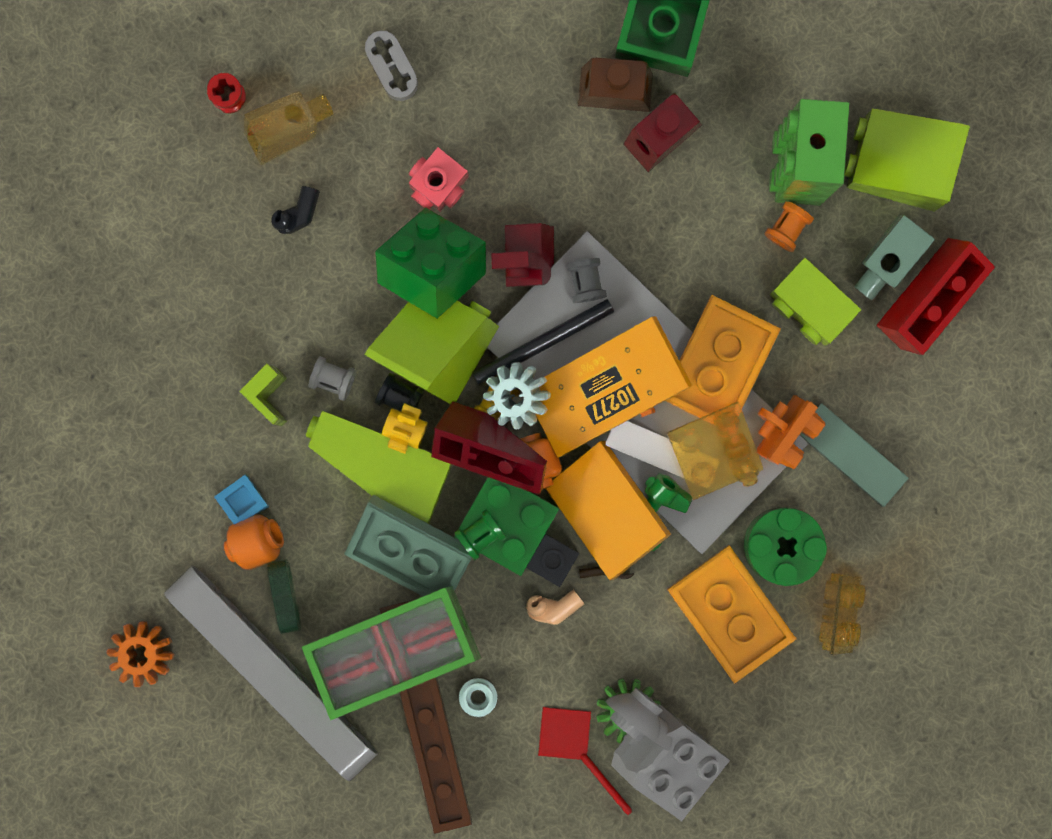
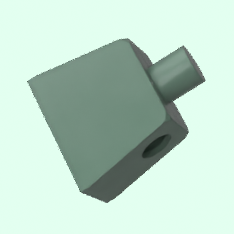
(906, 243)

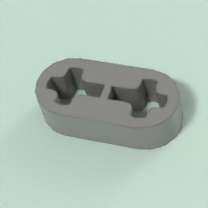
(399, 61)

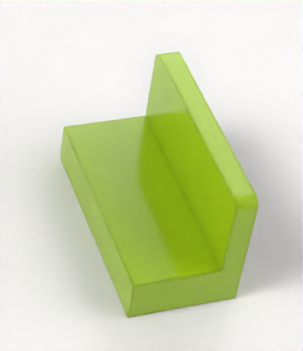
(260, 388)

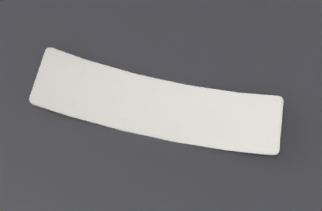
(644, 446)

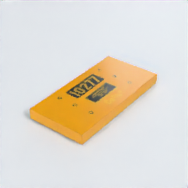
(610, 386)

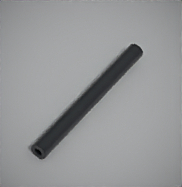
(545, 340)

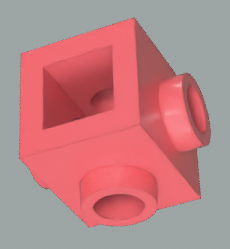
(441, 167)

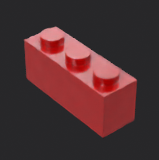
(935, 296)

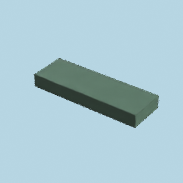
(856, 458)

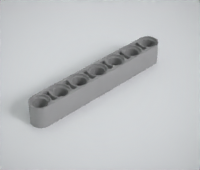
(269, 672)

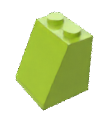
(906, 158)
(435, 351)

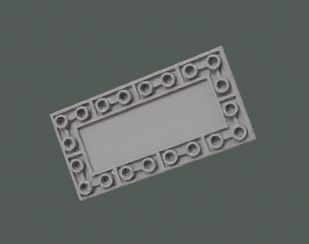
(632, 303)

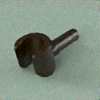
(597, 571)

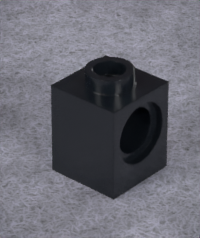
(552, 560)

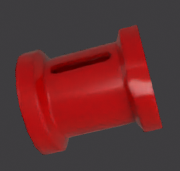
(216, 88)

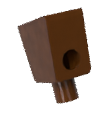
(616, 84)

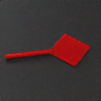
(566, 736)

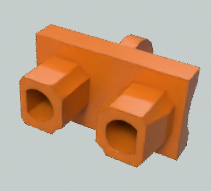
(784, 426)

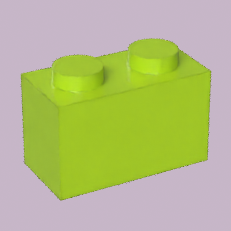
(814, 303)

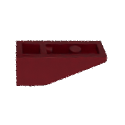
(484, 447)

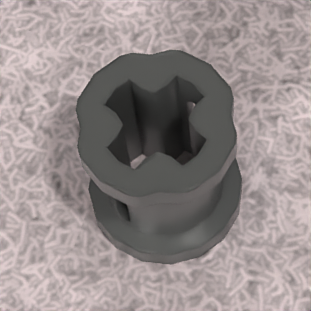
(586, 280)

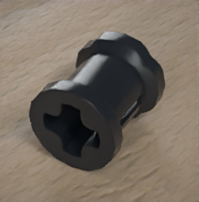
(396, 394)

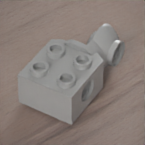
(662, 754)

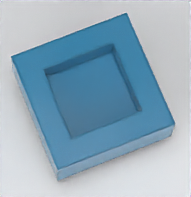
(241, 500)

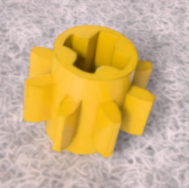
(404, 428)

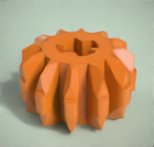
(126, 655)

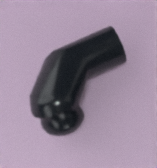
(299, 215)

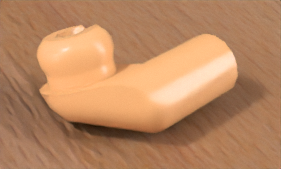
(553, 611)

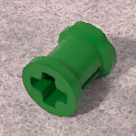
(480, 535)

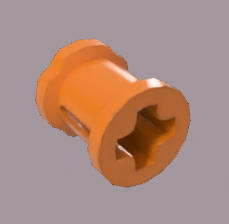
(789, 226)

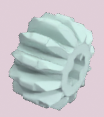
(523, 410)

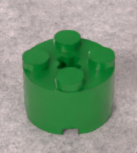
(807, 546)

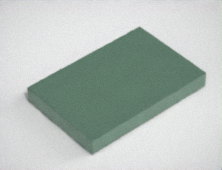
(407, 549)

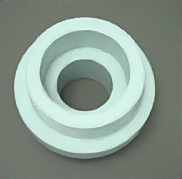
(472, 708)

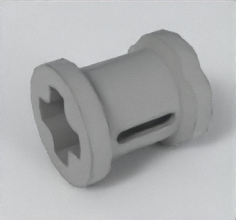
(332, 378)

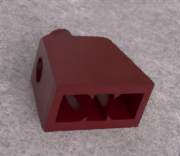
(661, 132)

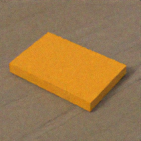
(723, 358)
(607, 510)
(731, 614)

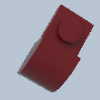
(526, 255)

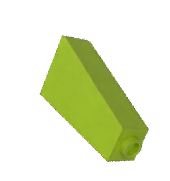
(404, 480)

